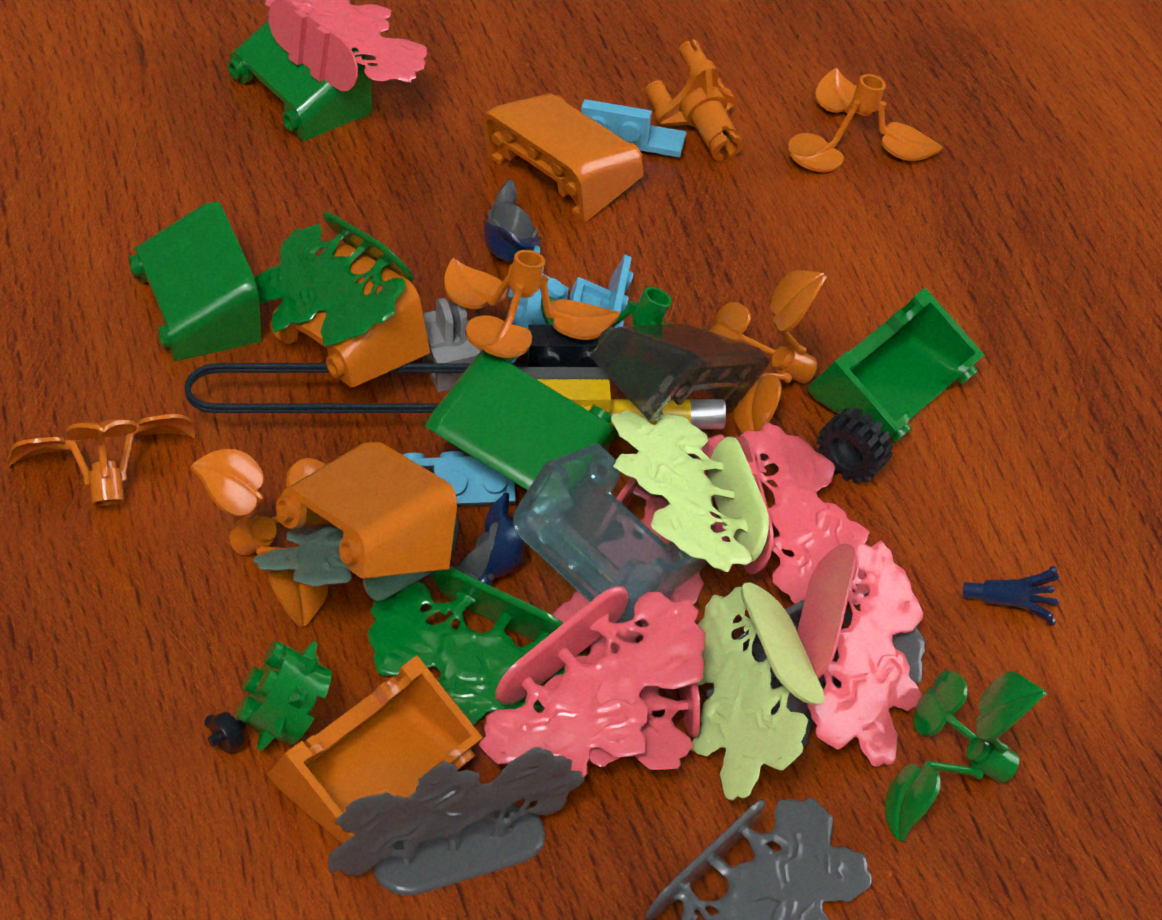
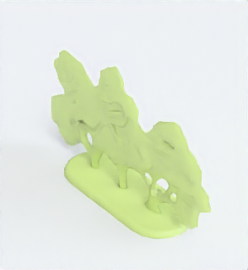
(668, 471)
(742, 698)

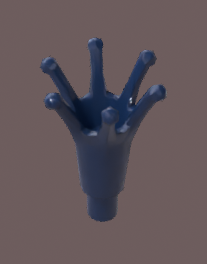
(1017, 593)

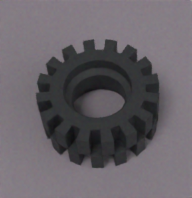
(872, 446)

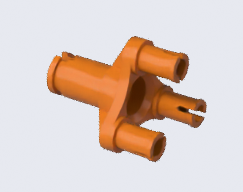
(699, 104)

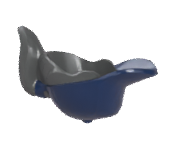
(508, 226)
(497, 549)

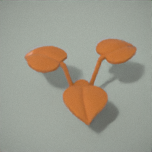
(840, 95)
(525, 276)
(789, 304)
(105, 478)
(233, 484)

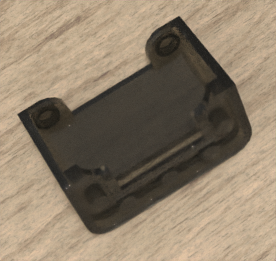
(674, 359)

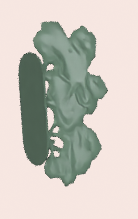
(319, 562)

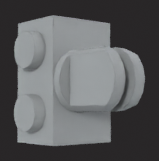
(447, 341)

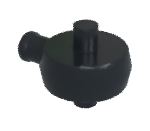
(225, 732)

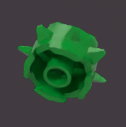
(283, 693)

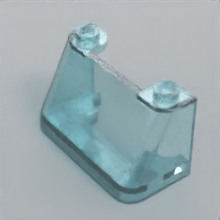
(593, 536)

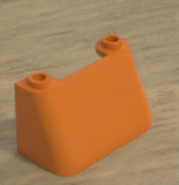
(565, 145)
(383, 345)
(388, 506)
(377, 748)

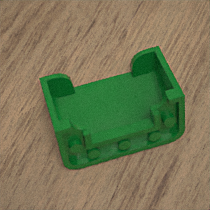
(308, 104)
(200, 284)
(900, 366)
(515, 419)

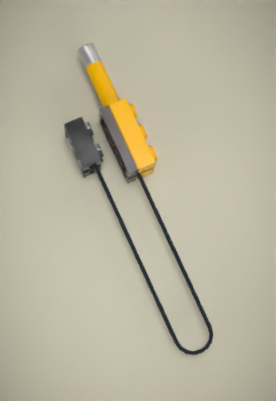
(552, 359)

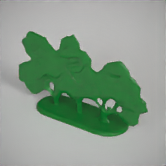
(327, 284)
(467, 659)

